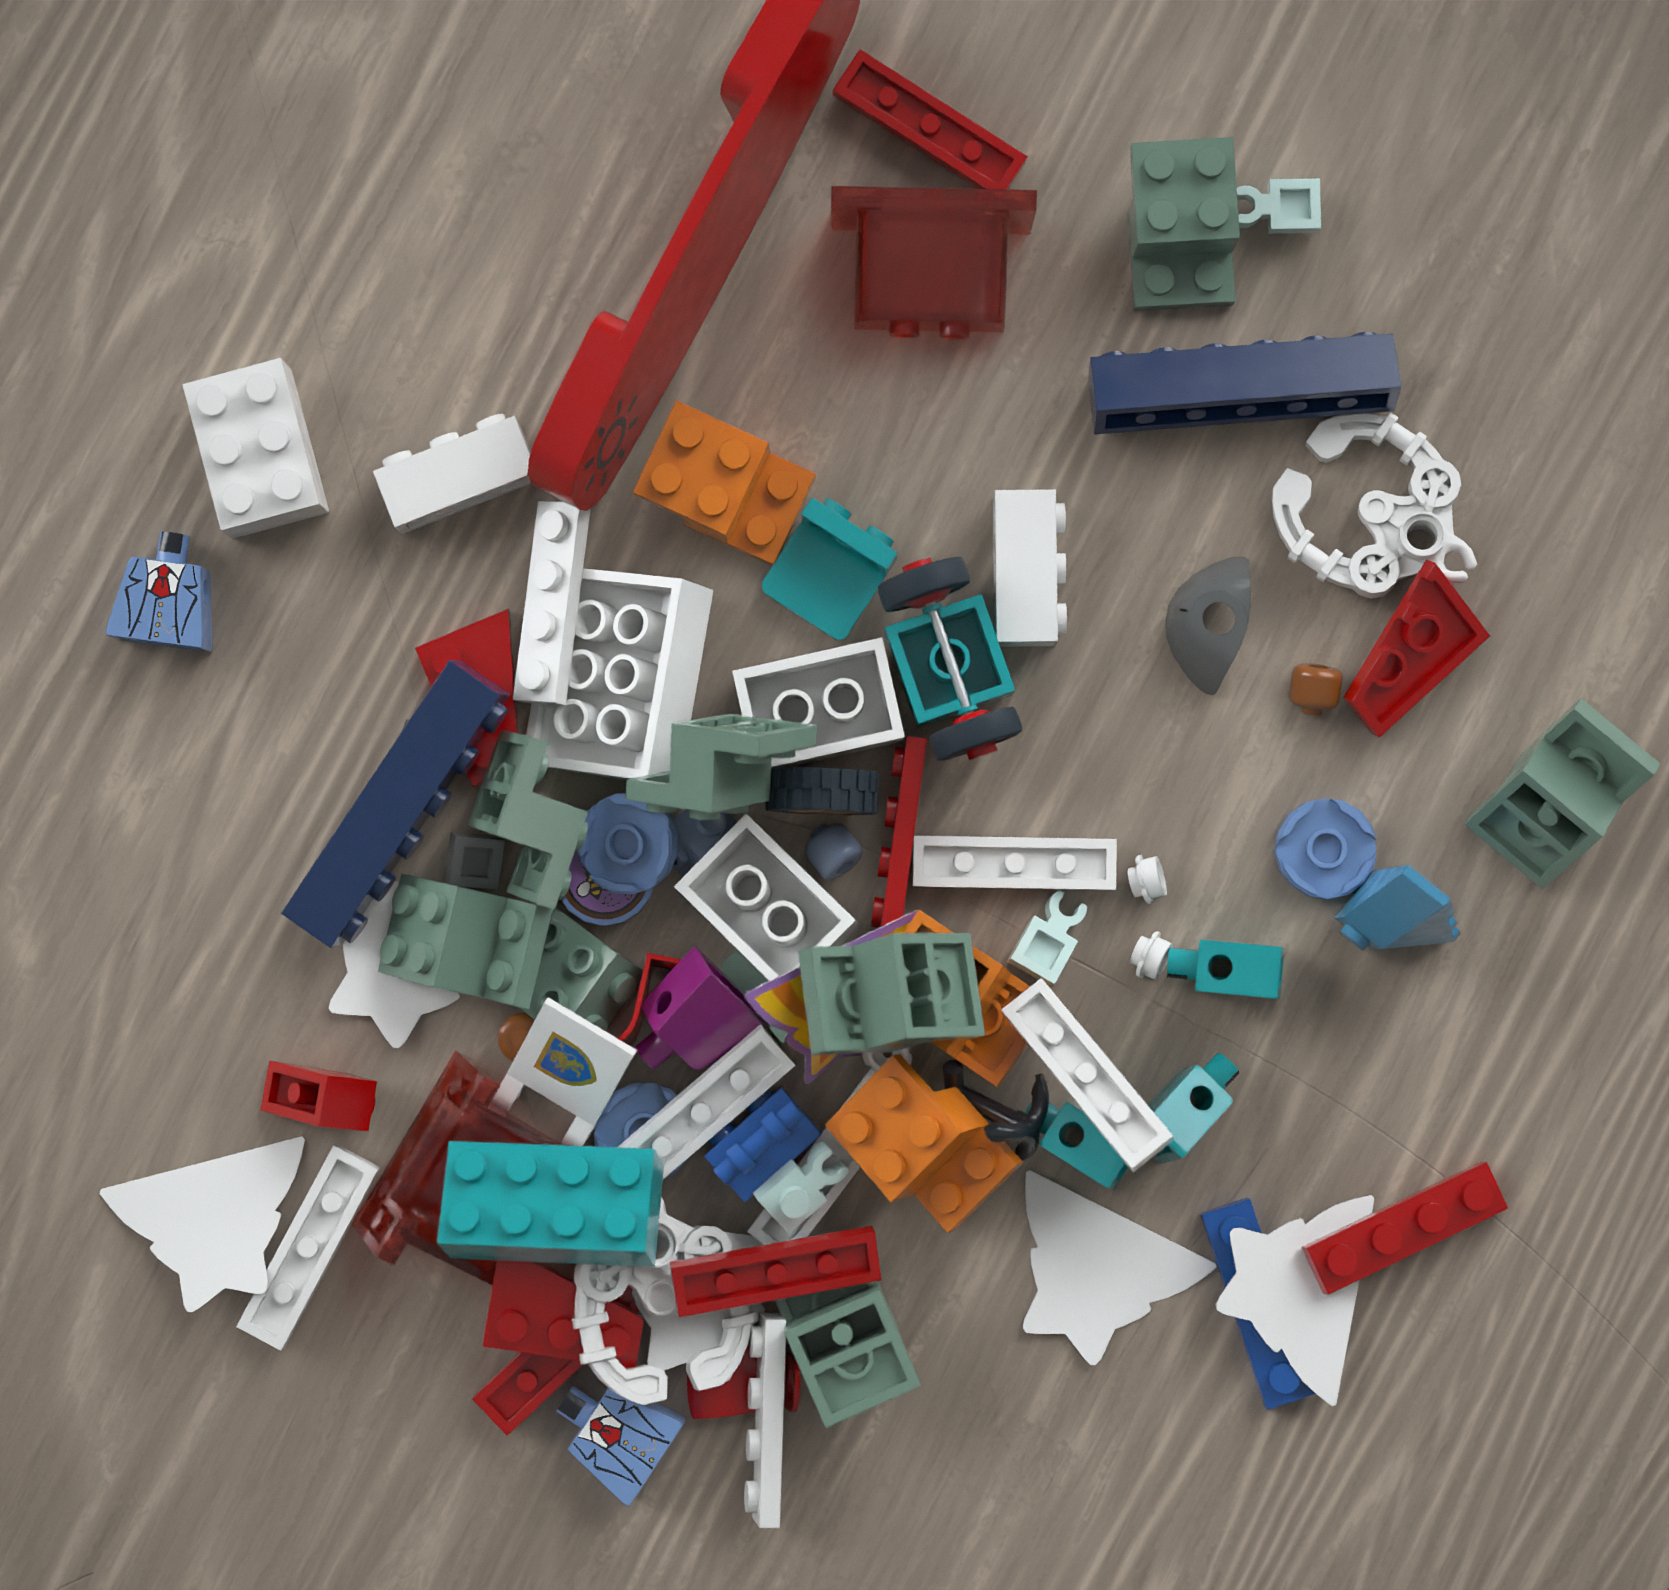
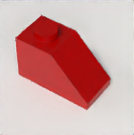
(319, 1096)

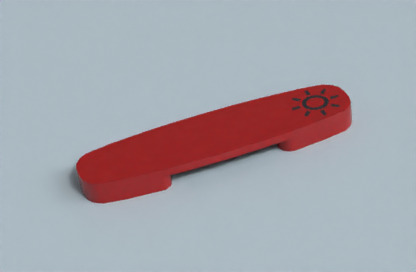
(630, 363)

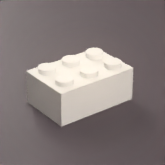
(255, 448)
(837, 689)
(764, 900)

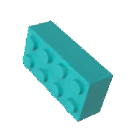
(551, 1203)

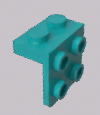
(830, 568)

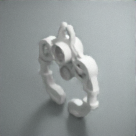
(1387, 516)
(655, 1290)

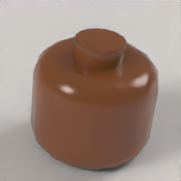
(1315, 687)
(513, 1033)

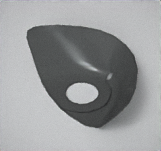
(1200, 653)

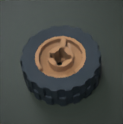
(823, 791)

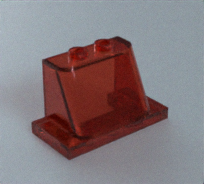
(931, 255)
(410, 1190)

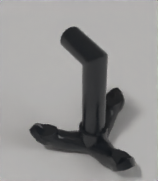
(1008, 1123)

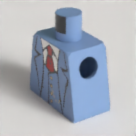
(164, 599)
(619, 1438)

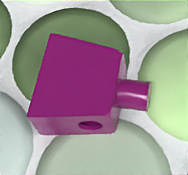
(695, 1014)

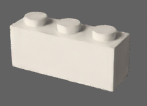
(454, 473)
(1028, 568)

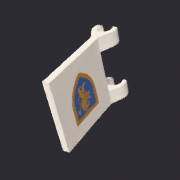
(569, 1065)

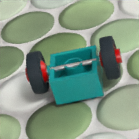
(949, 659)

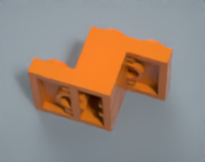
(724, 483)
(1002, 1046)
(922, 1143)

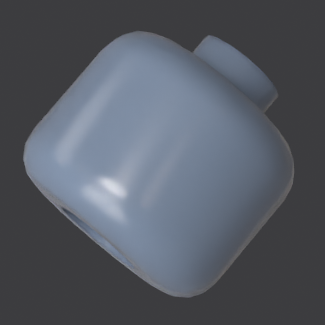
(833, 850)

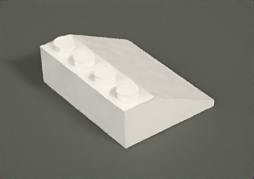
(628, 676)

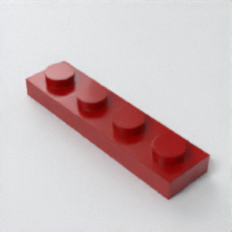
(928, 124)
(901, 816)
(1404, 1227)
(775, 1271)
(528, 1382)

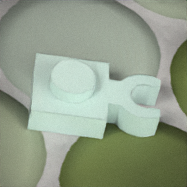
(1288, 206)
(1045, 945)
(795, 1192)

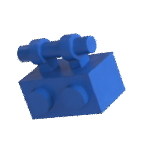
(761, 1142)

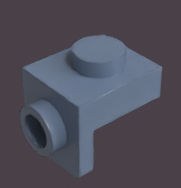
(697, 838)

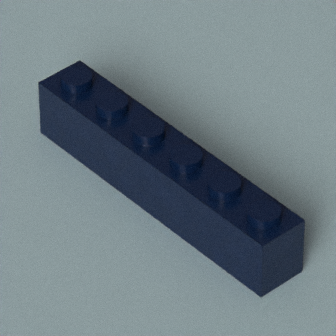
(1243, 383)
(396, 804)

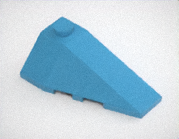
(1397, 911)

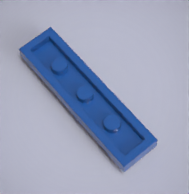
(1272, 1371)

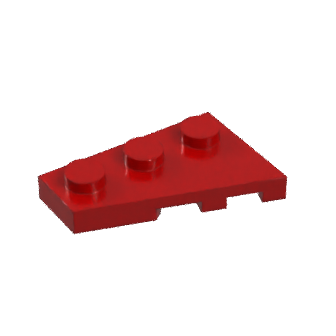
(488, 651)
(1415, 651)
(534, 1314)

